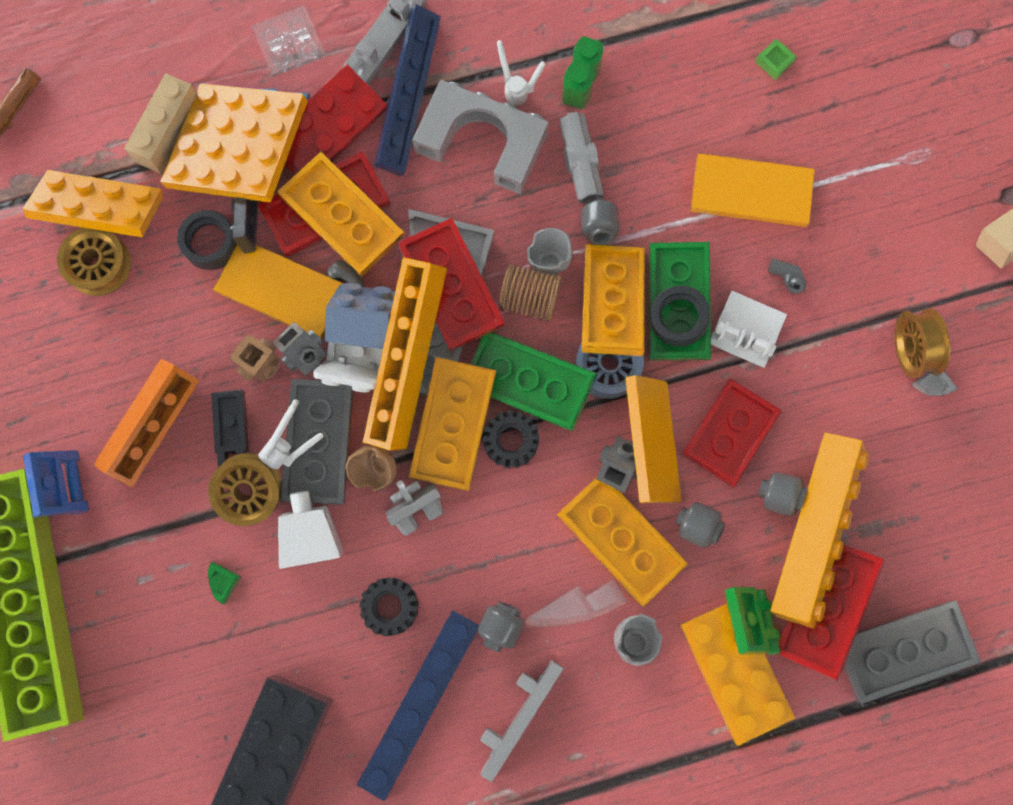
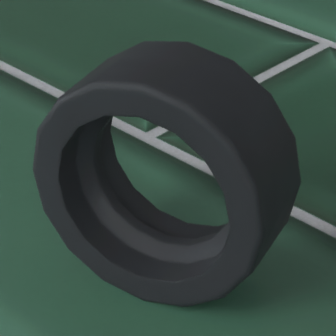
(191, 226)
(680, 293)

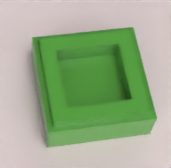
(775, 59)

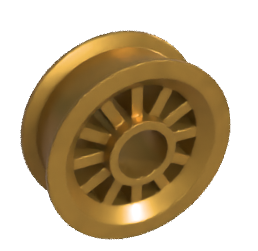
(89, 278)
(922, 343)
(226, 509)

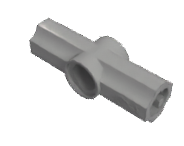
(581, 157)

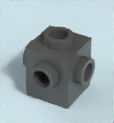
(300, 349)
(618, 464)

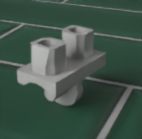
(424, 499)

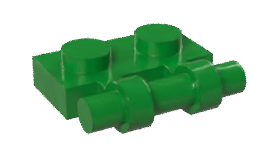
(752, 621)

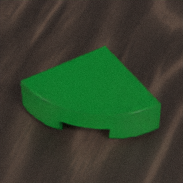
(222, 582)

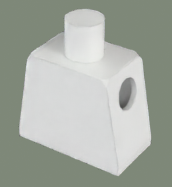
(306, 533)

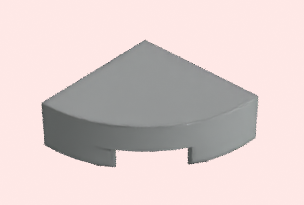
(935, 384)

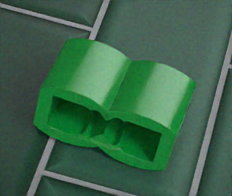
(582, 72)

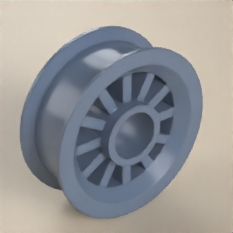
(617, 389)

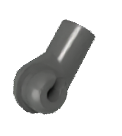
(342, 270)
(790, 273)

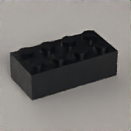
(274, 745)

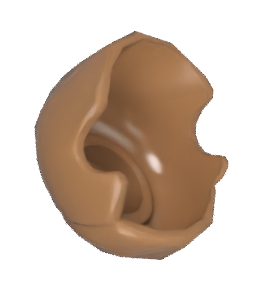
(371, 467)

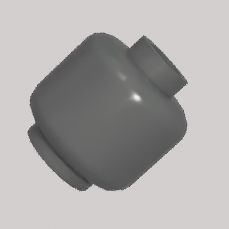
(600, 221)
(783, 494)
(700, 525)
(501, 626)

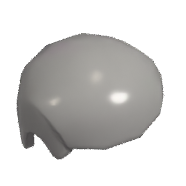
(550, 251)
(638, 640)

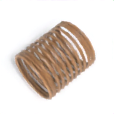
(508, 288)

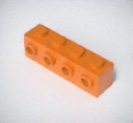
(146, 423)

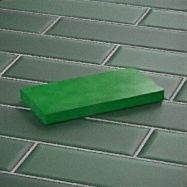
(680, 266)
(535, 380)

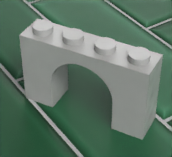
(455, 107)

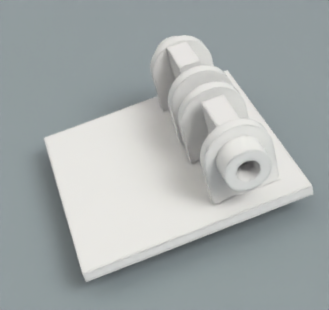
(748, 329)

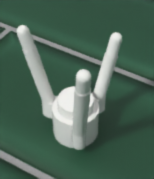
(516, 87)
(277, 449)

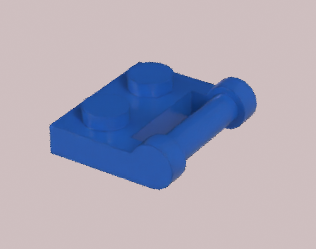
(48, 485)

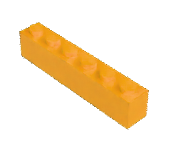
(404, 354)
(819, 530)

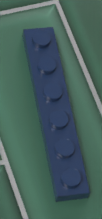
(407, 91)
(418, 706)

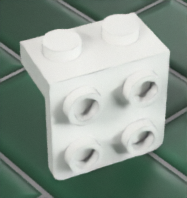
(350, 366)

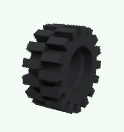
(508, 421)
(370, 612)

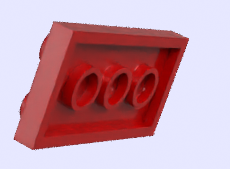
(334, 119)
(293, 232)
(465, 303)
(829, 643)

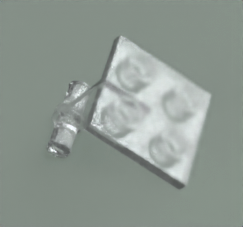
(288, 41)

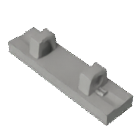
(382, 39)
(504, 744)

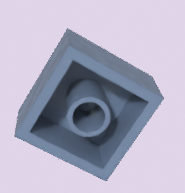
(359, 315)

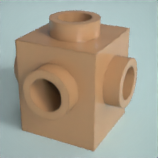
(247, 354)

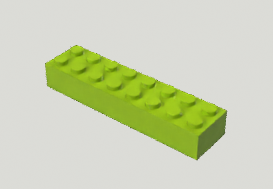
(35, 645)

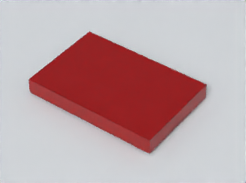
(731, 433)

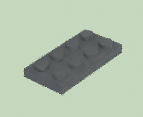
(322, 466)
(909, 651)

